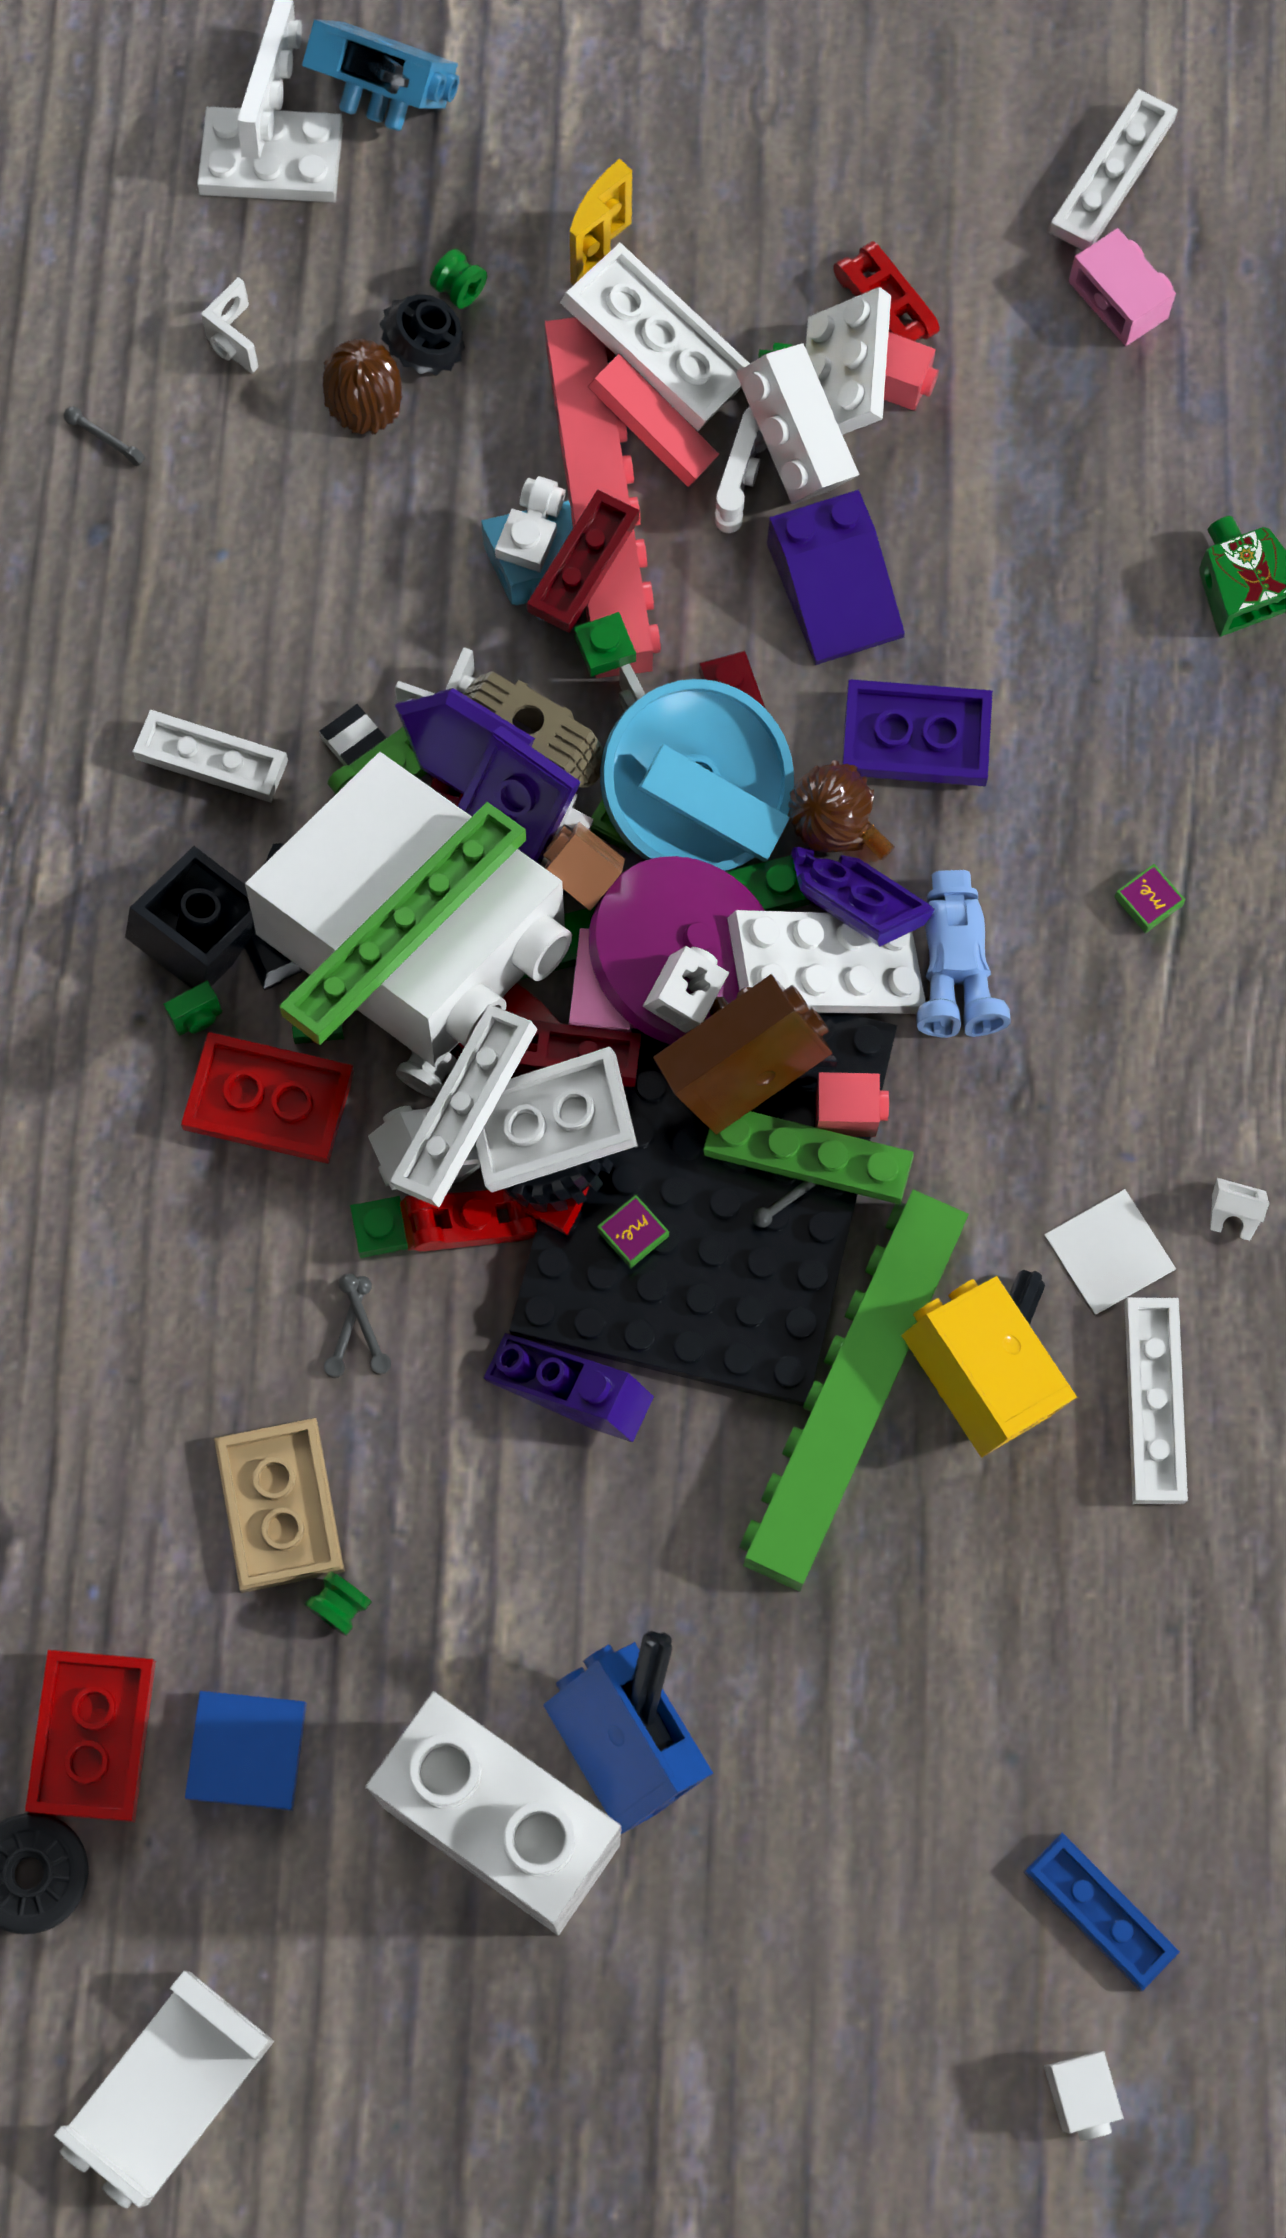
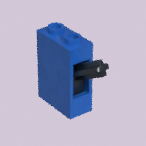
(628, 1731)

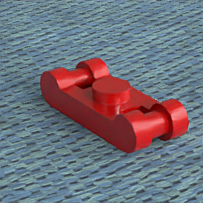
(887, 277)
(468, 1221)

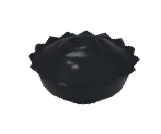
(423, 333)

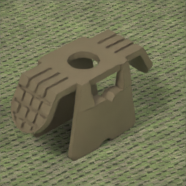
(557, 734)

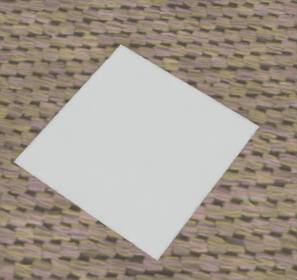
(1110, 1252)

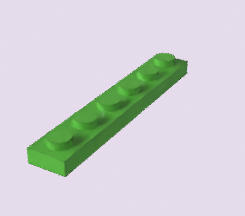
(402, 923)

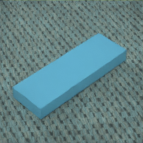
(713, 803)

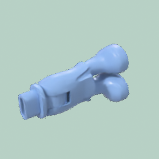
(958, 958)

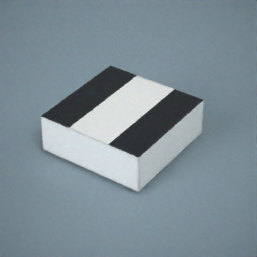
(351, 735)

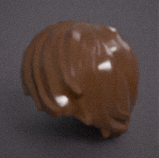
(362, 386)
(831, 808)

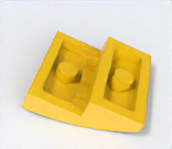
(600, 218)

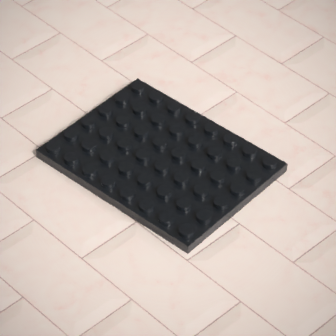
(720, 1292)

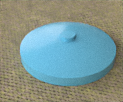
(716, 730)

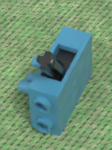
(382, 67)

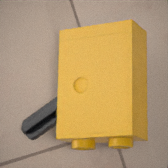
(989, 1359)

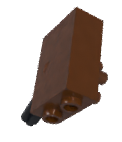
(746, 1053)

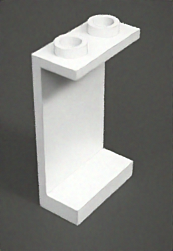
(164, 2092)

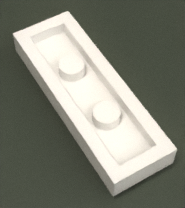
(210, 756)

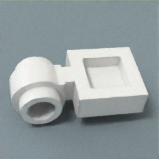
(530, 535)

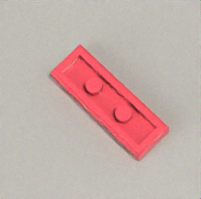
(653, 420)

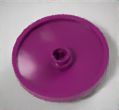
(654, 914)

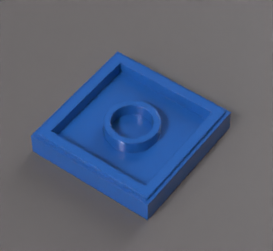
(246, 1750)

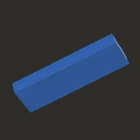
(1101, 1912)

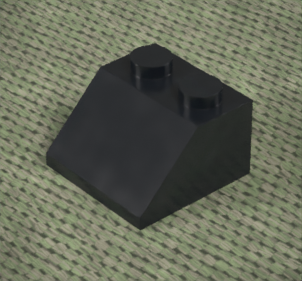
(193, 919)

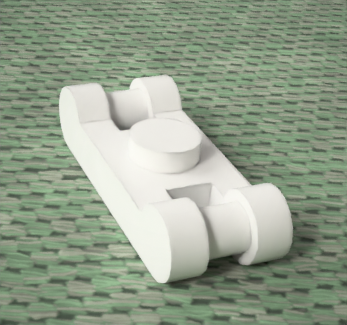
(739, 471)

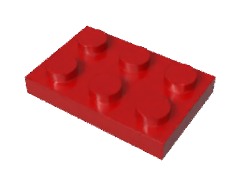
(268, 1097)
(90, 1736)

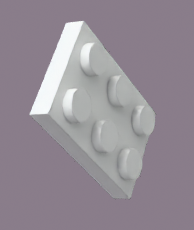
(294, 165)
(851, 357)
(556, 1121)

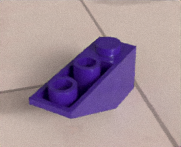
(571, 1386)

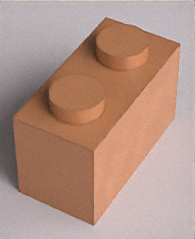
(583, 864)

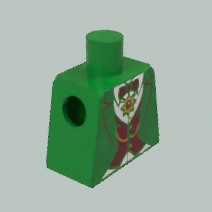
(1243, 576)

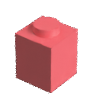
(908, 371)
(850, 1103)

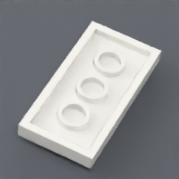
(657, 335)
(826, 962)

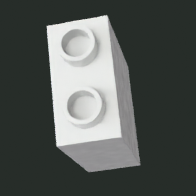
(358, 857)
(495, 1813)

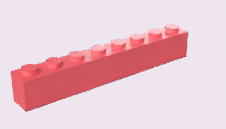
(594, 461)

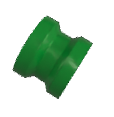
(458, 278)
(338, 1603)

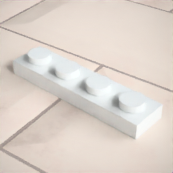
(266, 82)
(1113, 170)
(463, 1105)
(1155, 1401)

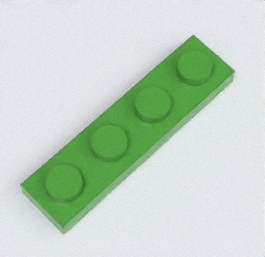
(813, 1156)

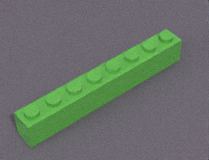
(854, 1391)

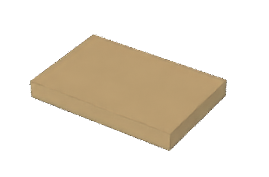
(278, 1505)

